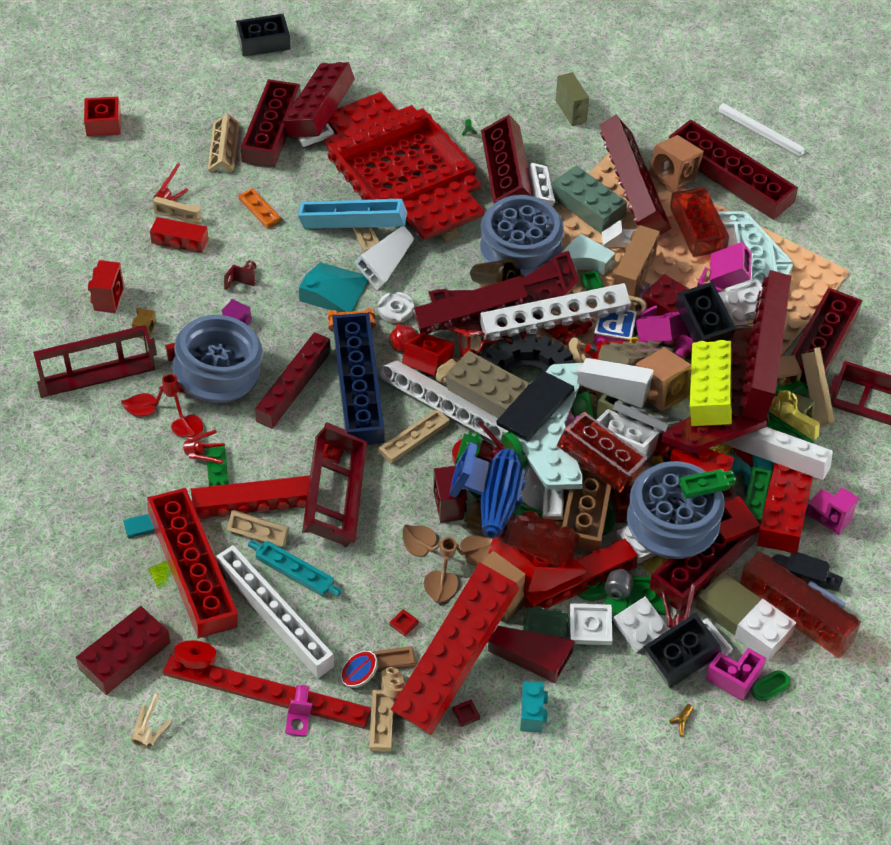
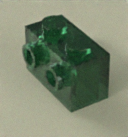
(546, 622)

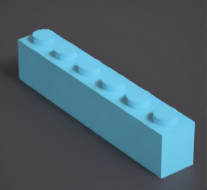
(352, 213)

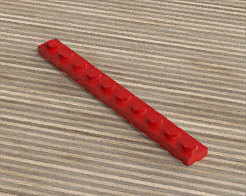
(268, 692)

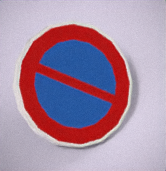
(359, 669)

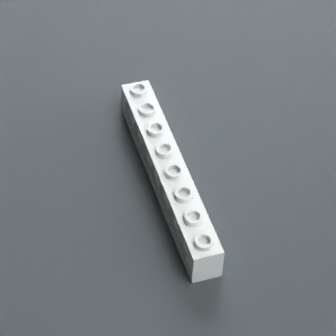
(616, 293)

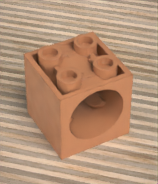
(675, 162)
(670, 378)

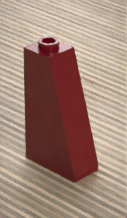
(532, 651)

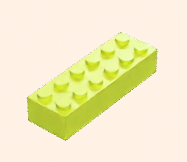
(711, 383)

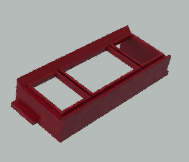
(96, 373)
(865, 377)
(357, 447)

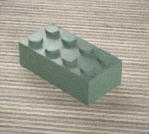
(589, 199)

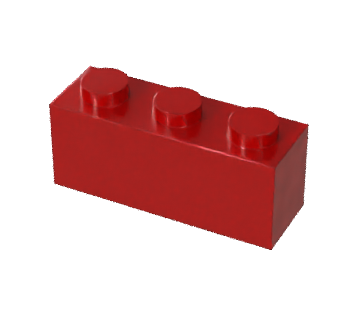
(179, 234)

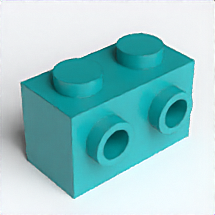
(532, 706)

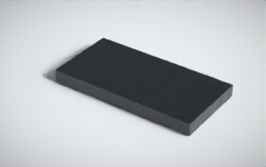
(535, 405)

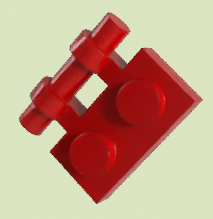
(565, 330)

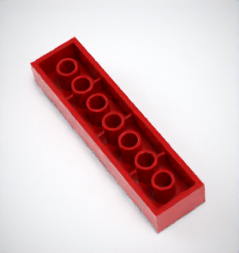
(192, 563)
(455, 648)

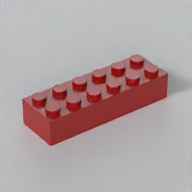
(785, 509)

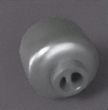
(619, 584)

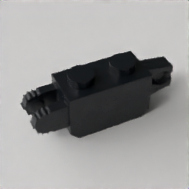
(810, 570)

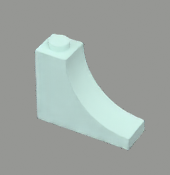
(590, 255)

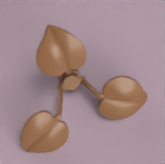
(438, 584)

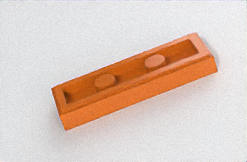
(259, 208)

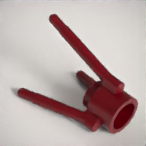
(495, 450)
(678, 618)

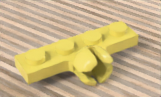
(785, 408)

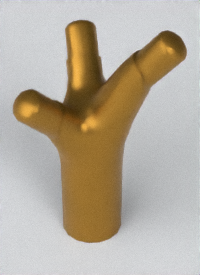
(682, 717)

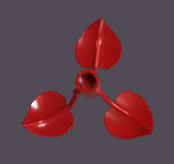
(468, 334)
(144, 403)

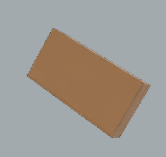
(397, 658)

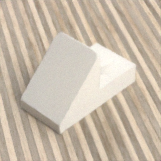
(615, 236)

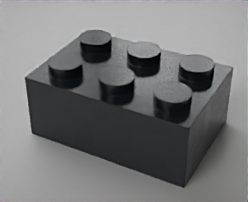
(263, 34)
(705, 314)
(682, 650)

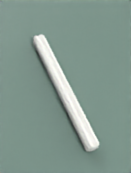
(761, 129)

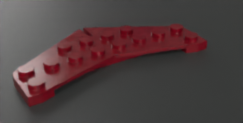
(548, 281)
(703, 437)

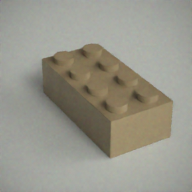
(628, 352)
(484, 384)

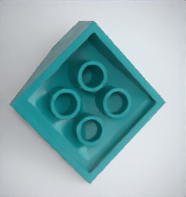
(332, 288)

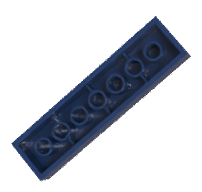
(358, 377)

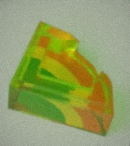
(159, 572)

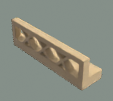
(224, 144)
(818, 387)

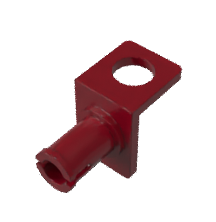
(241, 274)

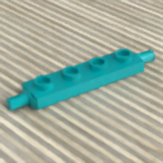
(294, 568)

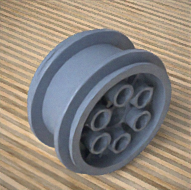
(522, 231)
(217, 359)
(652, 529)

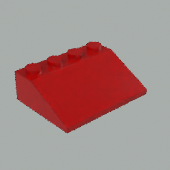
(538, 573)

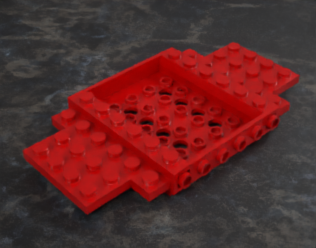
(376, 131)

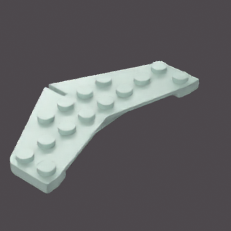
(765, 251)
(550, 463)

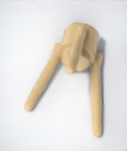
(142, 734)

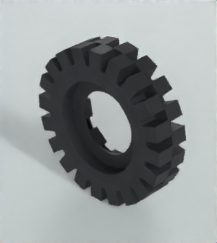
(528, 353)

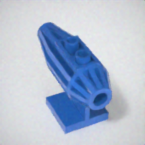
(497, 483)

